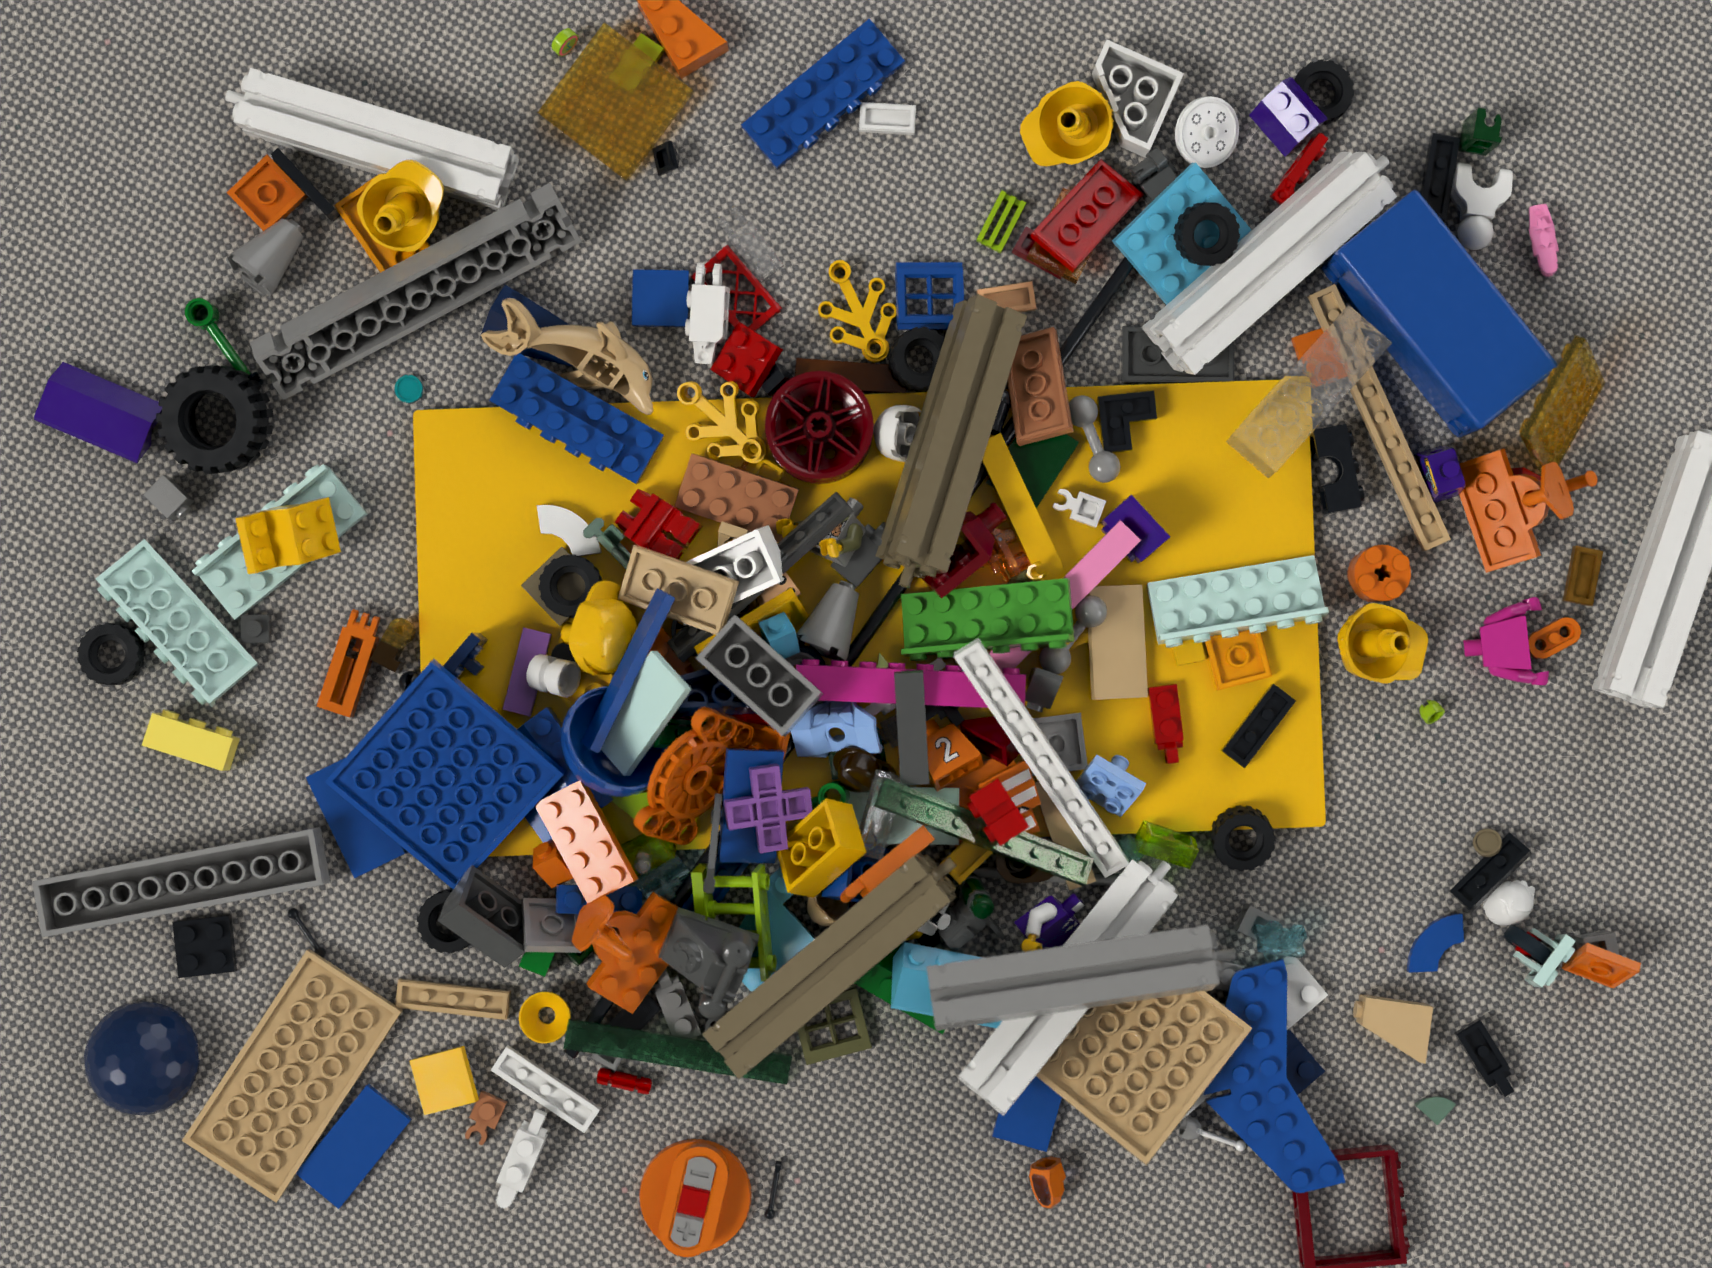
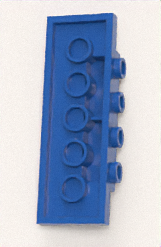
(823, 94)
(576, 419)

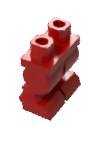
(653, 520)

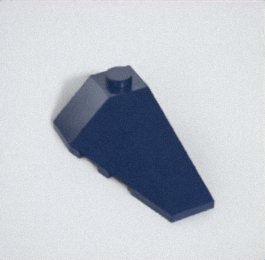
(497, 321)

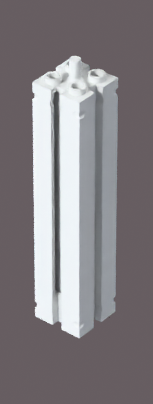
(371, 137)
(1271, 260)
(1664, 581)
(1025, 1045)

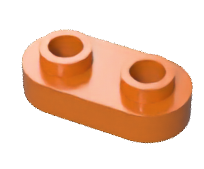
(1552, 639)

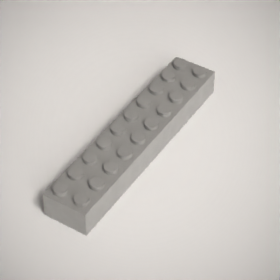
(181, 882)

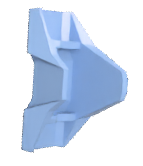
(812, 732)

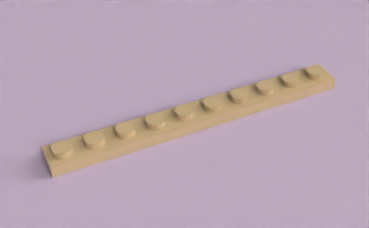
(1388, 438)

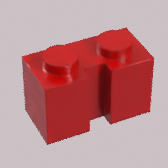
(997, 811)

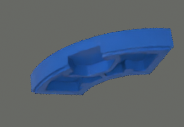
(1433, 941)

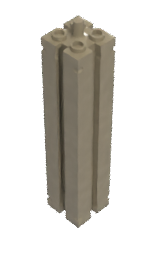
(950, 438)
(832, 962)

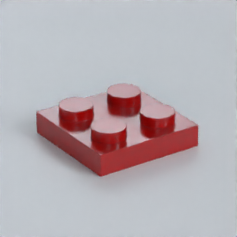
(746, 359)

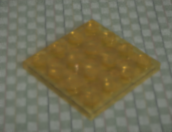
(615, 102)
(1563, 404)

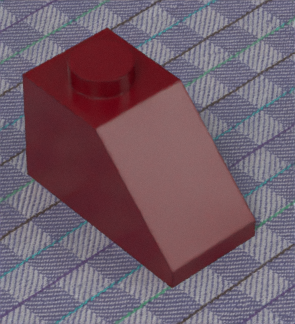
(990, 739)

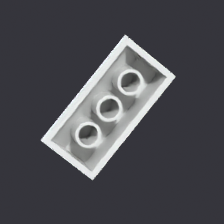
(748, 559)

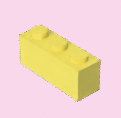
(191, 740)

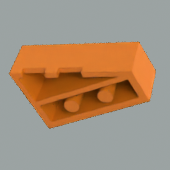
(682, 35)

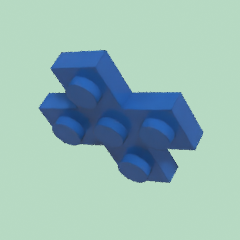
(570, 899)

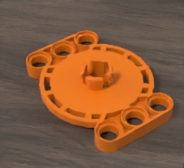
(672, 787)

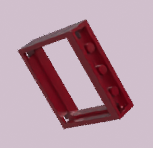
(1396, 1217)

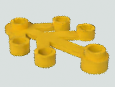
(860, 316)
(726, 424)

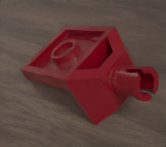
(971, 553)

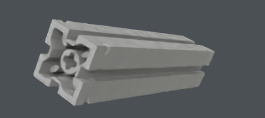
(1075, 977)

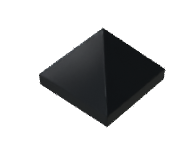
(665, 158)

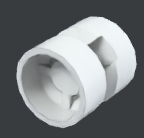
(553, 675)

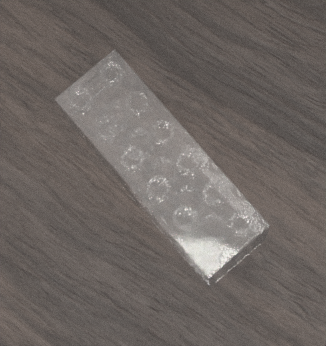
(1309, 392)

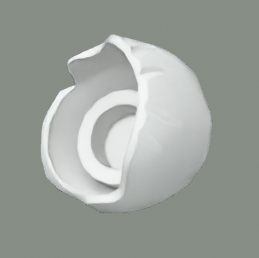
(1510, 903)

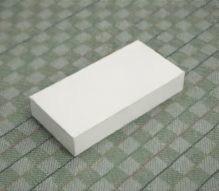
(887, 118)

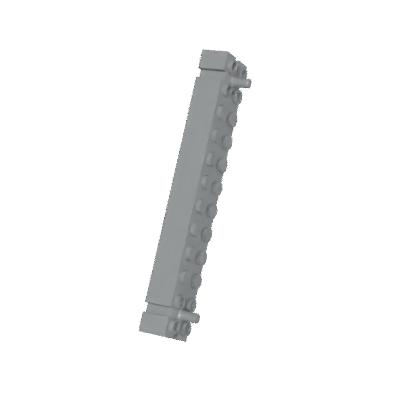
(415, 292)

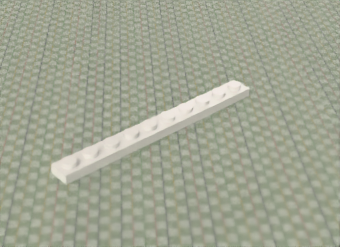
(1041, 757)

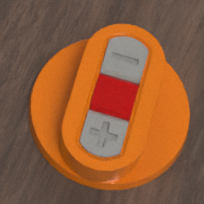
(695, 1196)

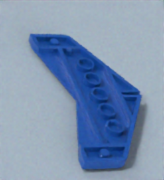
(1261, 1099)

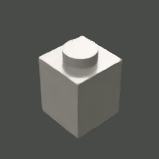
(169, 498)

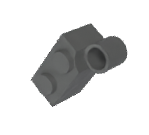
(863, 560)

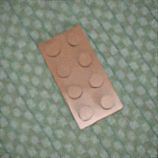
(734, 495)

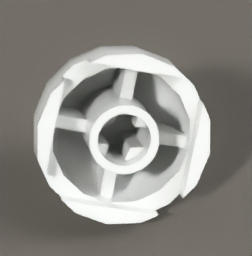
(895, 431)

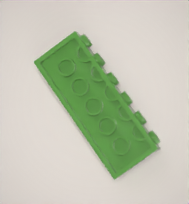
(996, 614)

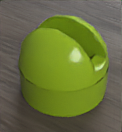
(1431, 712)

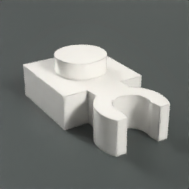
(1084, 508)

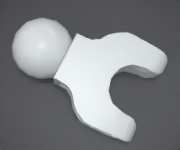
(1478, 204)

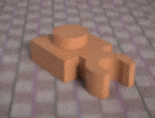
(486, 1113)

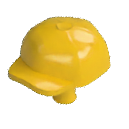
(1068, 125)
(402, 206)
(600, 630)
(1382, 644)

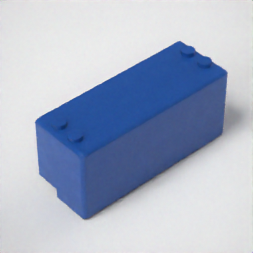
(1441, 315)

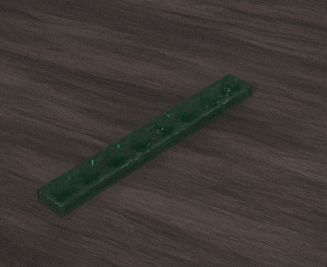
(963, 825)
(666, 1050)

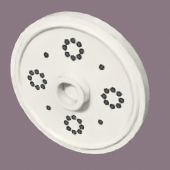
(1207, 131)

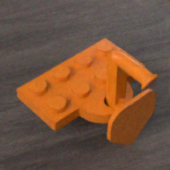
(1504, 511)
(629, 954)

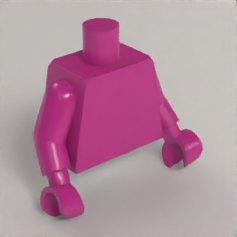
(1506, 644)

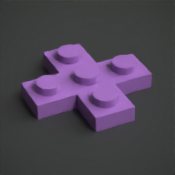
(768, 808)

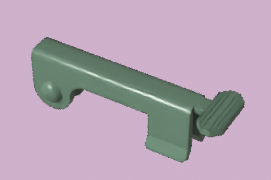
(609, 539)

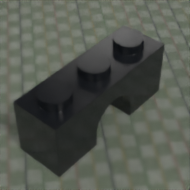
(1335, 445)

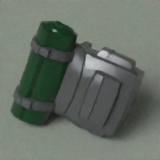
(969, 914)

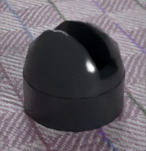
(404, 679)

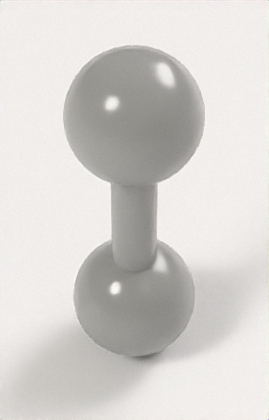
(1103, 465)
(1089, 613)

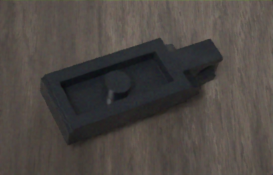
(1485, 1056)

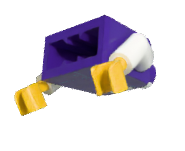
(1049, 923)

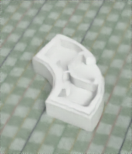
(569, 527)

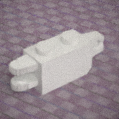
(707, 314)
(521, 1159)

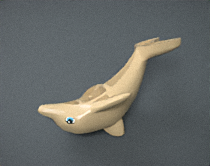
(596, 352)

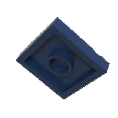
(465, 656)
(1301, 1065)

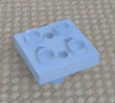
(1110, 784)

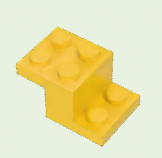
(288, 535)

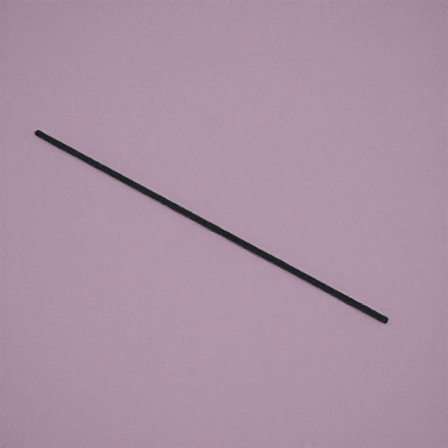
(894, 593)

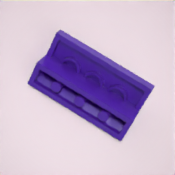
(98, 412)

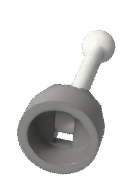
(1191, 1129)

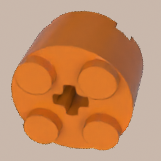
(1395, 572)

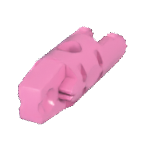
(1543, 239)

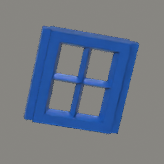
(926, 270)

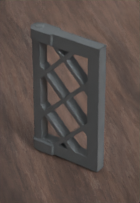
(709, 881)

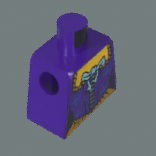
(1441, 472)

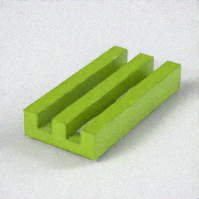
(1011, 201)

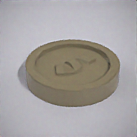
(1487, 842)

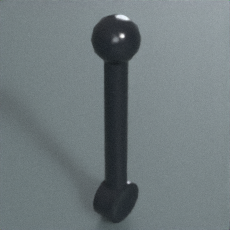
(293, 914)
(770, 1213)

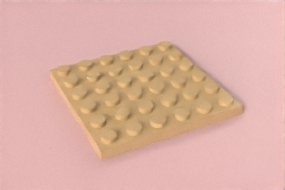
(1144, 1065)

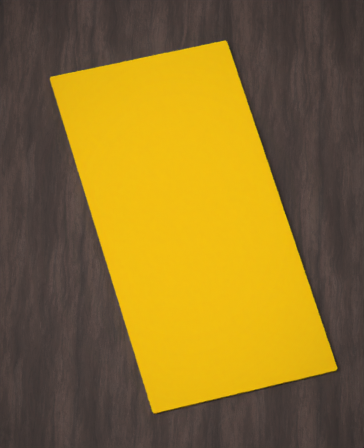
(483, 540)

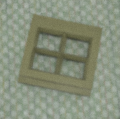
(837, 1047)

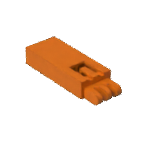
(348, 675)
(888, 864)

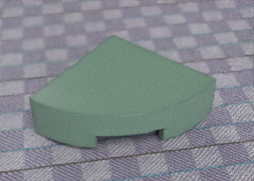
(1435, 1107)

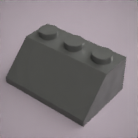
(485, 917)

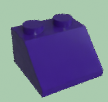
(1287, 116)
(1141, 524)

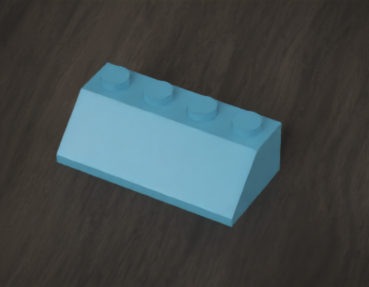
(910, 977)

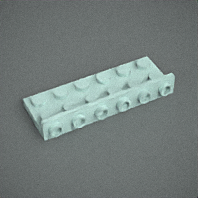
(226, 568)
(1236, 601)
(175, 623)

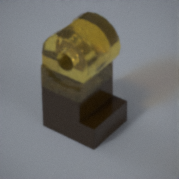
(393, 643)

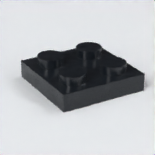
(204, 946)

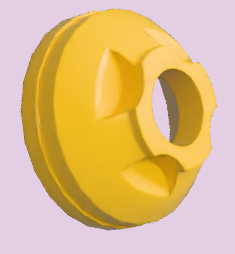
(534, 1027)

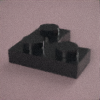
(1118, 412)

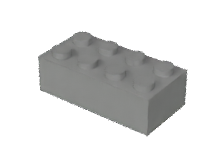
(759, 676)

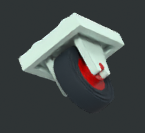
(1529, 945)

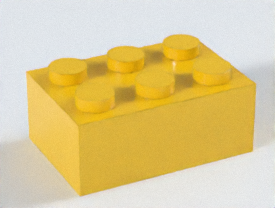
(821, 848)

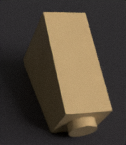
(1397, 1022)

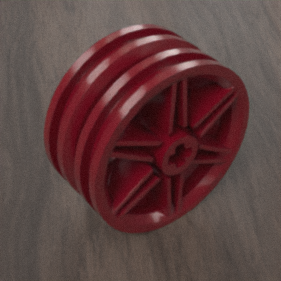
(825, 389)

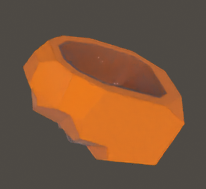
(1047, 1181)

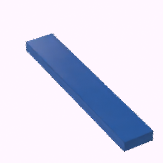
(627, 670)

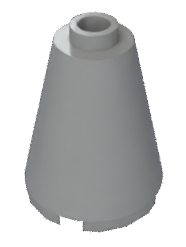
(267, 256)
(831, 622)

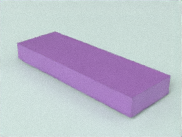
(520, 696)

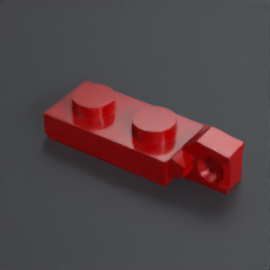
(1298, 170)
(1166, 720)

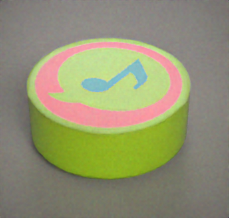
(564, 42)

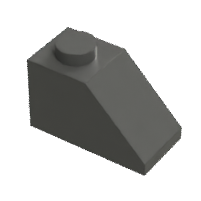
(1041, 689)

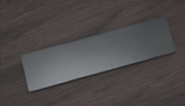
(911, 727)

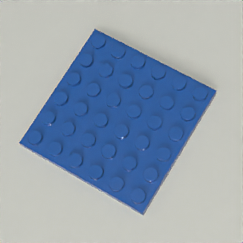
(444, 774)

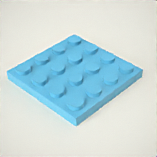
(1150, 240)

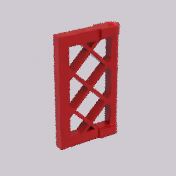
(764, 317)

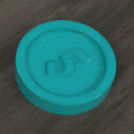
(408, 389)

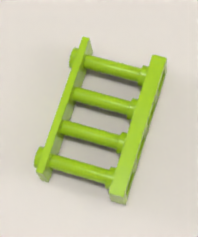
(710, 908)

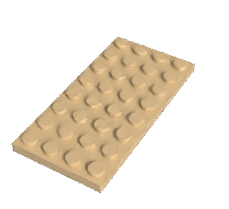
(292, 1075)

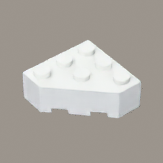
(1137, 93)

